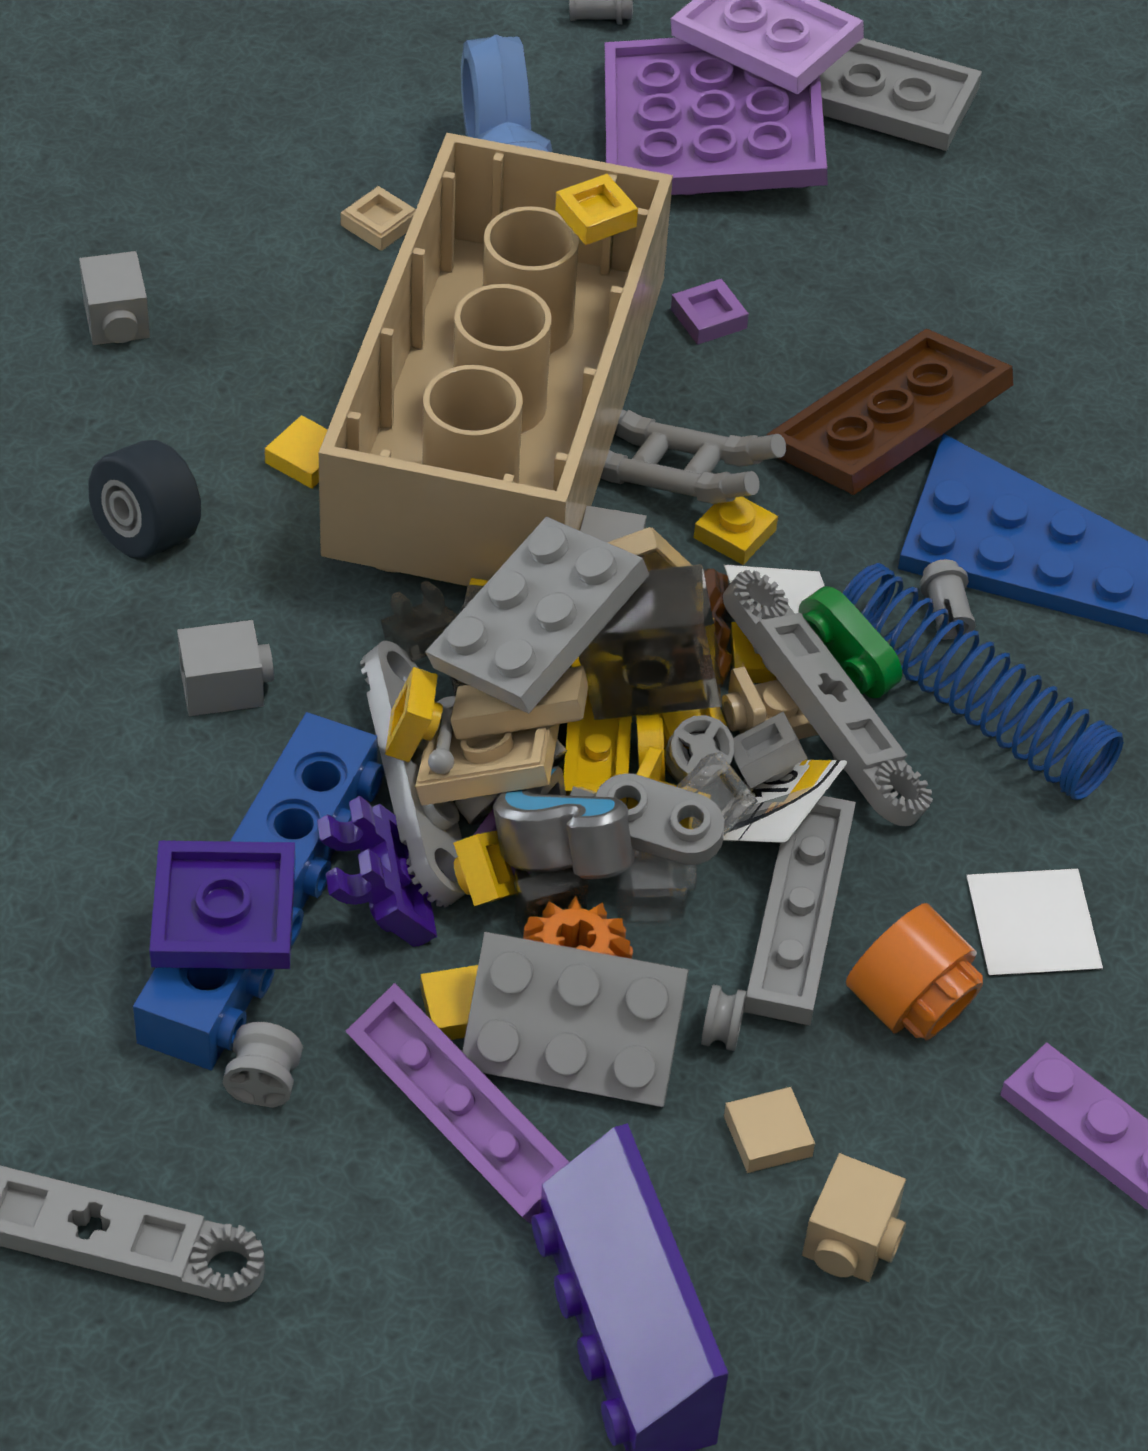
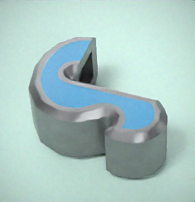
(554, 832)

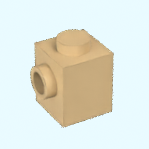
(855, 1220)

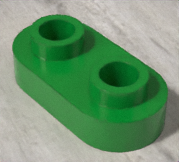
(852, 641)

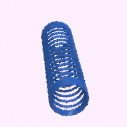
(1083, 743)

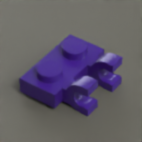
(384, 873)

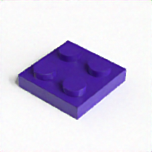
(223, 905)

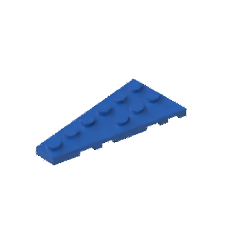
(1026, 541)

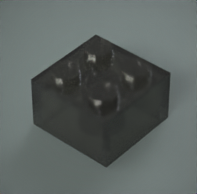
(656, 650)

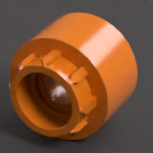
(917, 974)

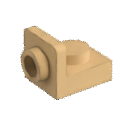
(752, 704)

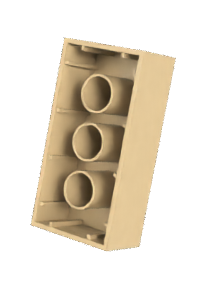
(489, 366)

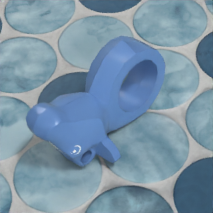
(498, 93)

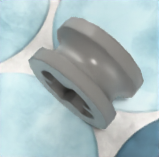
(723, 1017)

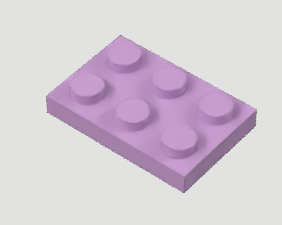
(771, 38)

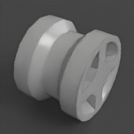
(703, 737)
(263, 1064)

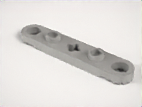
(827, 698)
(425, 828)
(136, 1240)

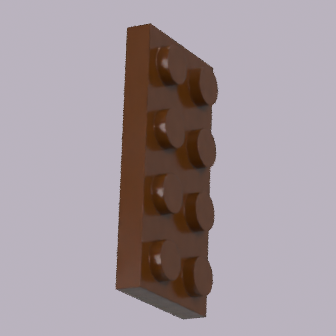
(892, 410)

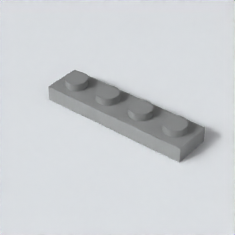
(800, 914)

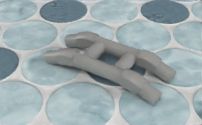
(696, 478)

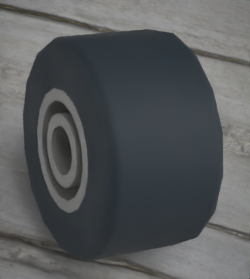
(144, 498)

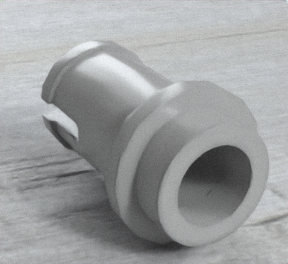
(601, 10)
(946, 586)

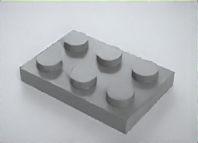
(899, 92)
(537, 614)
(575, 1018)

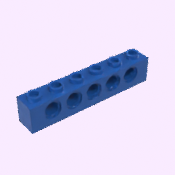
(313, 777)

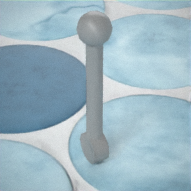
(441, 759)

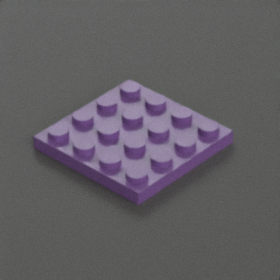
(709, 120)

